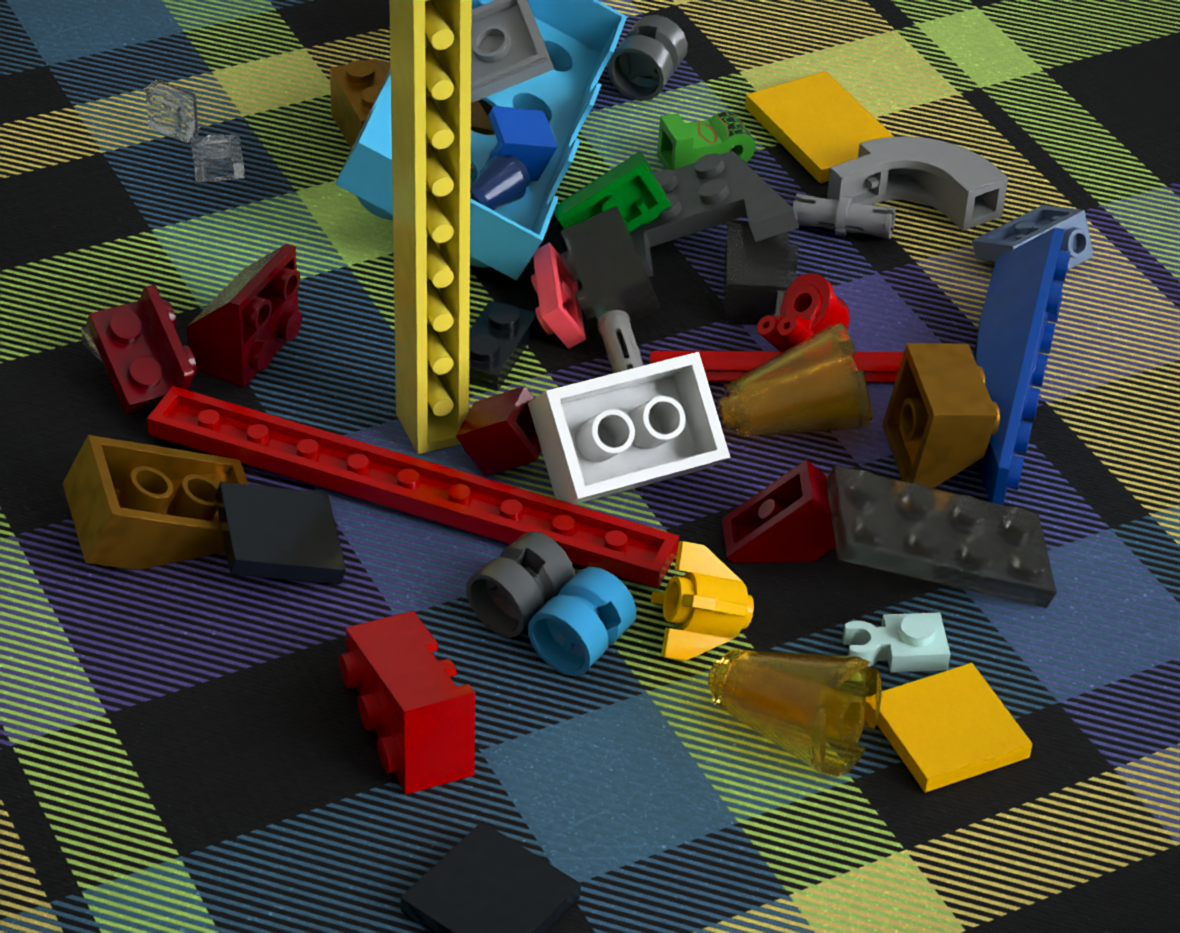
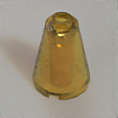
(801, 390)
(801, 702)

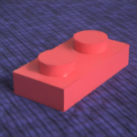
(558, 305)

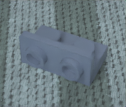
(1031, 225)

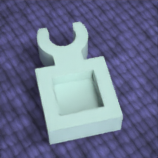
(906, 640)

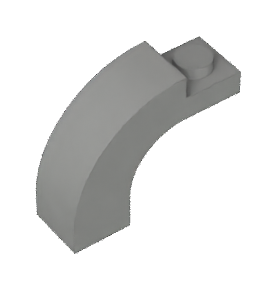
(926, 172)

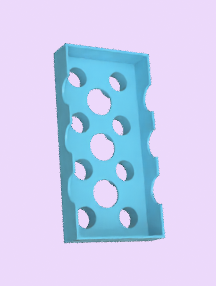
(579, 43)

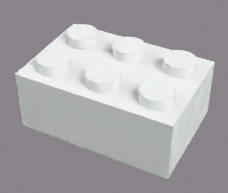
(628, 429)

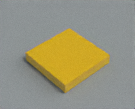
(950, 727)

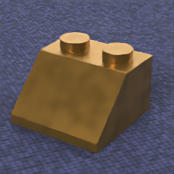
(938, 413)

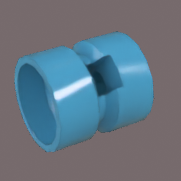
(582, 621)

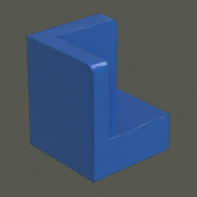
(525, 136)

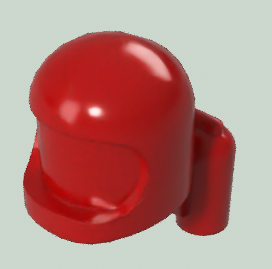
(804, 311)

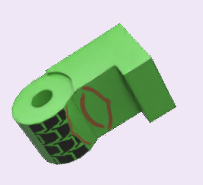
(687, 142)

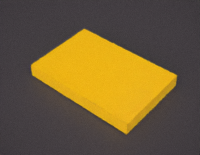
(815, 121)

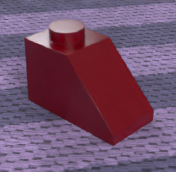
(782, 521)

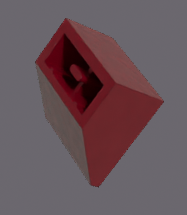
(249, 319)

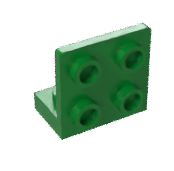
(628, 186)

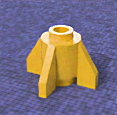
(705, 604)

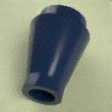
(500, 182)

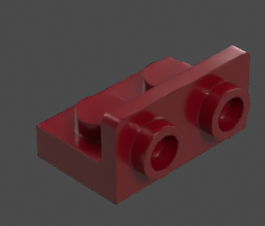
(142, 350)

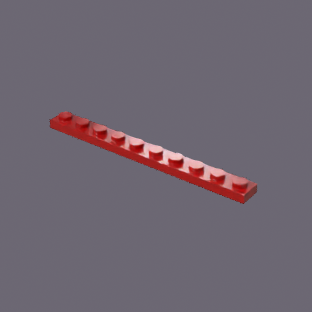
(412, 484)

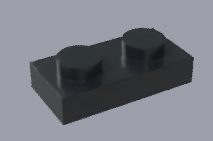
(498, 343)

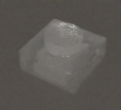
(171, 110)
(217, 158)

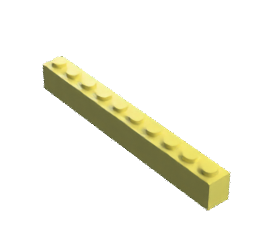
(431, 215)

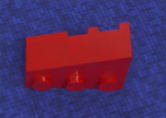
(411, 701)

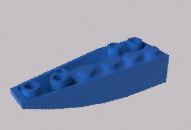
(1008, 349)

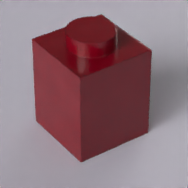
(500, 432)

